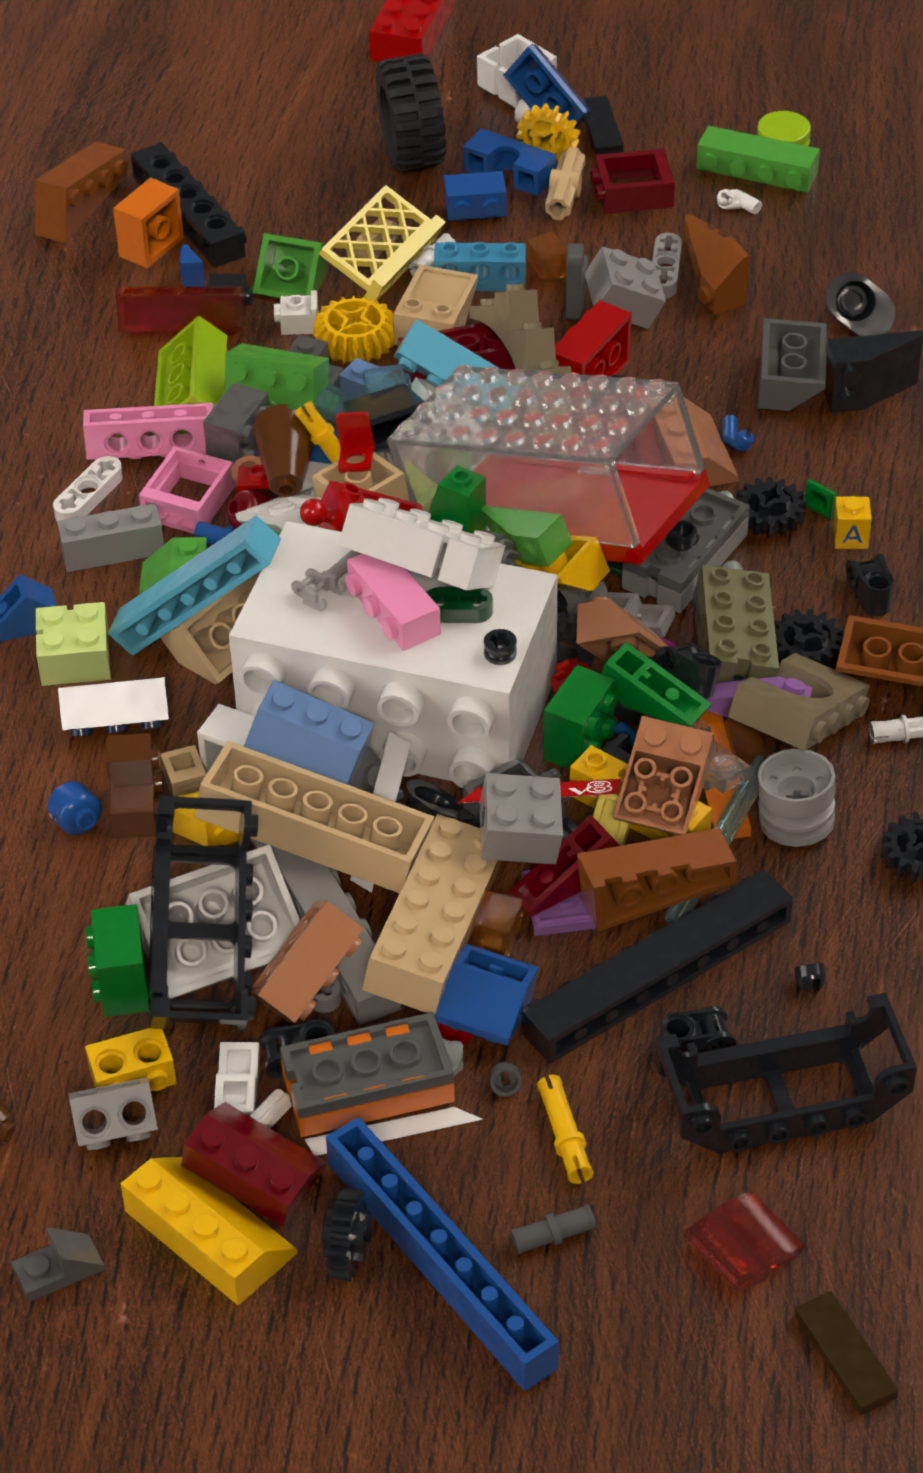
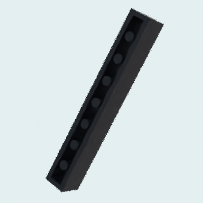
(655, 966)

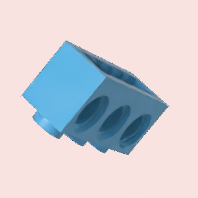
(493, 262)

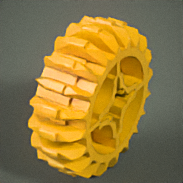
(355, 329)

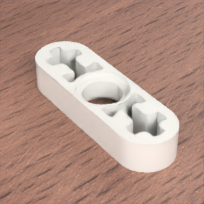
(102, 475)

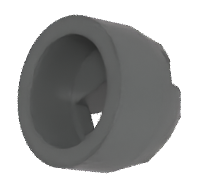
(496, 1079)

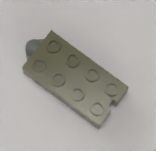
(736, 621)

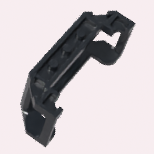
(242, 1005)
(770, 1060)

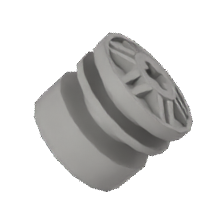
(796, 797)

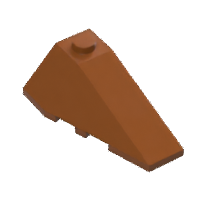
(717, 266)

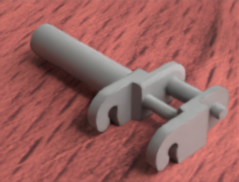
(326, 580)

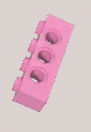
(135, 421)

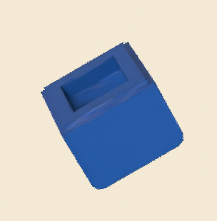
(191, 268)

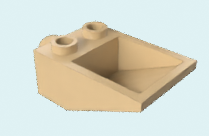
(435, 298)

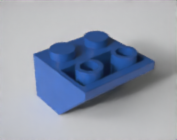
(487, 994)

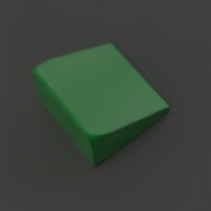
(820, 498)

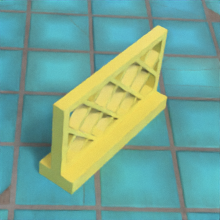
(398, 262)

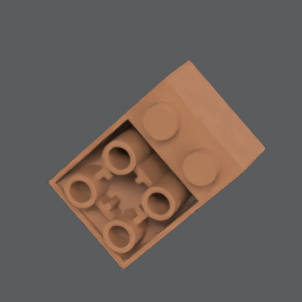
(664, 776)

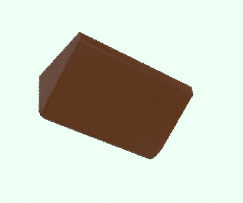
(744, 740)

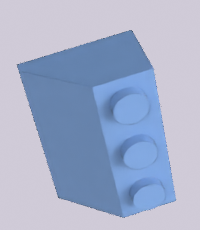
(309, 733)

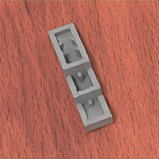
(655, 617)

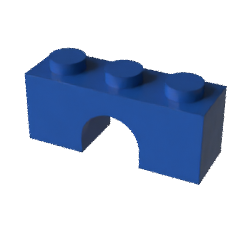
(495, 152)

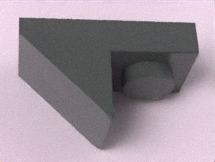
(64, 1262)

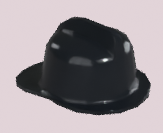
(860, 304)
(434, 800)

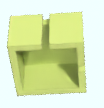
(72, 644)

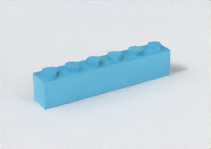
(195, 585)

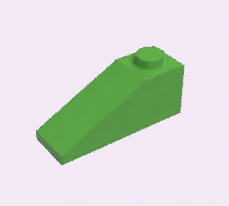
(537, 535)

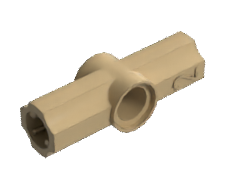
(565, 183)

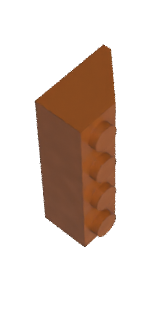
(882, 650)

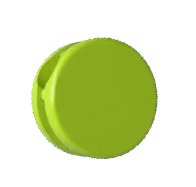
(785, 127)

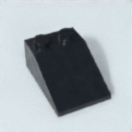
(870, 368)

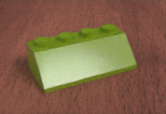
(192, 366)

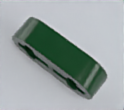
(459, 604)

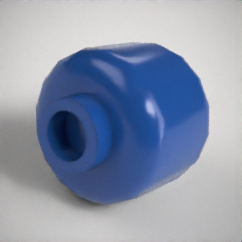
(74, 808)

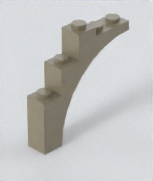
(516, 322)

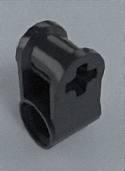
(871, 584)
(691, 666)
(699, 1028)
(287, 1036)

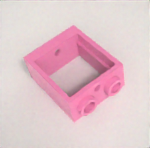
(180, 511)

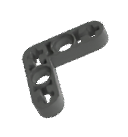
(575, 281)

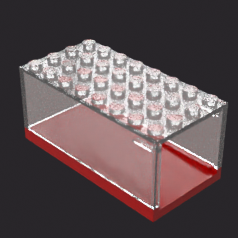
(575, 445)

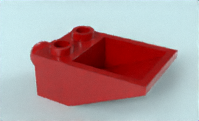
(333, 507)

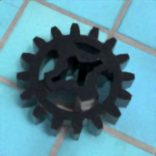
(773, 506)
(809, 637)
(909, 837)
(346, 1234)

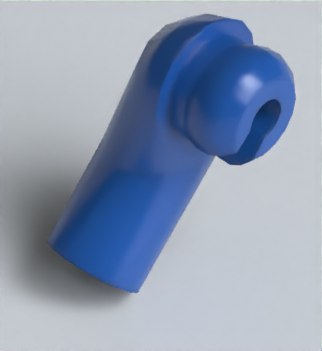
(732, 437)

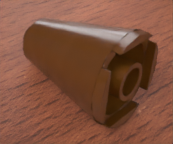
(282, 448)

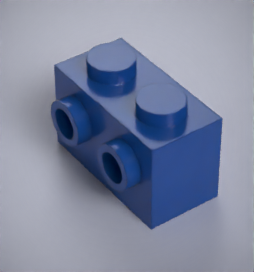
(475, 196)

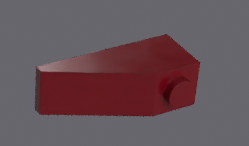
(556, 882)

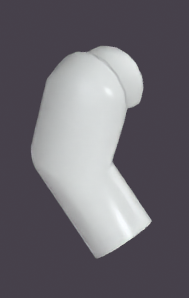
(737, 199)

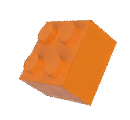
(148, 222)

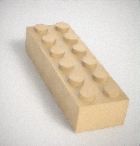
(317, 816)
(431, 917)

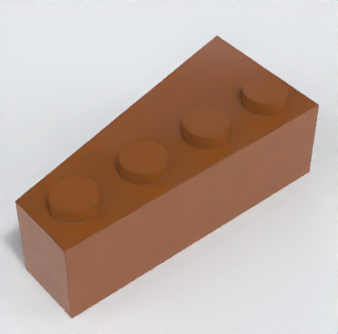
(76, 189)
(653, 875)

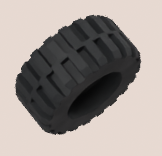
(410, 112)

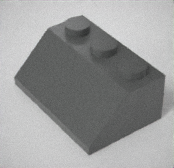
(791, 363)

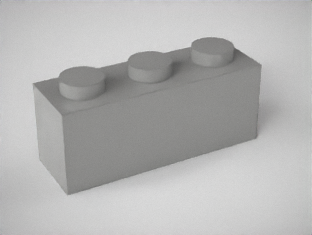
(110, 537)

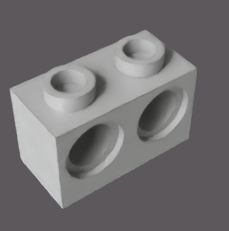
(111, 1101)

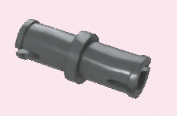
(553, 1229)

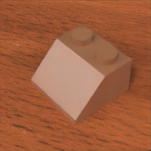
(607, 626)

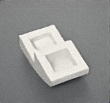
(238, 1075)

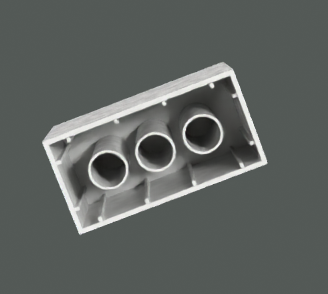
(436, 695)

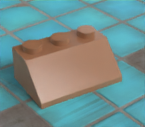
(712, 449)
(307, 961)

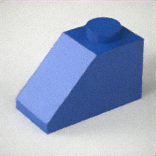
(19, 607)

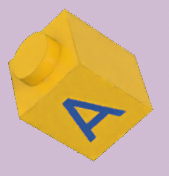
(852, 522)

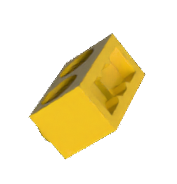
(131, 1058)

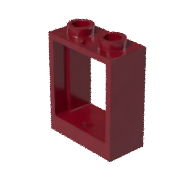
(635, 195)

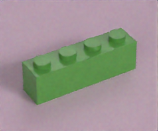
(757, 158)

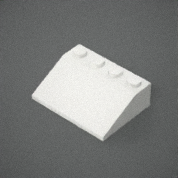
(210, 898)

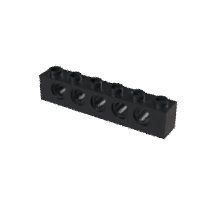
(202, 218)

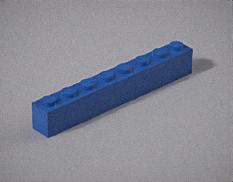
(444, 1254)

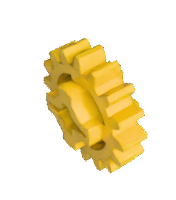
(548, 129)

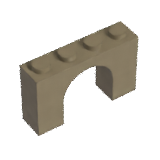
(796, 718)

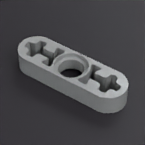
(671, 257)

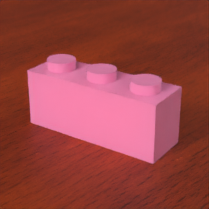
(394, 600)

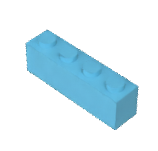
(434, 354)

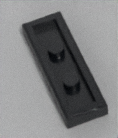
(602, 127)

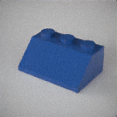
(542, 83)

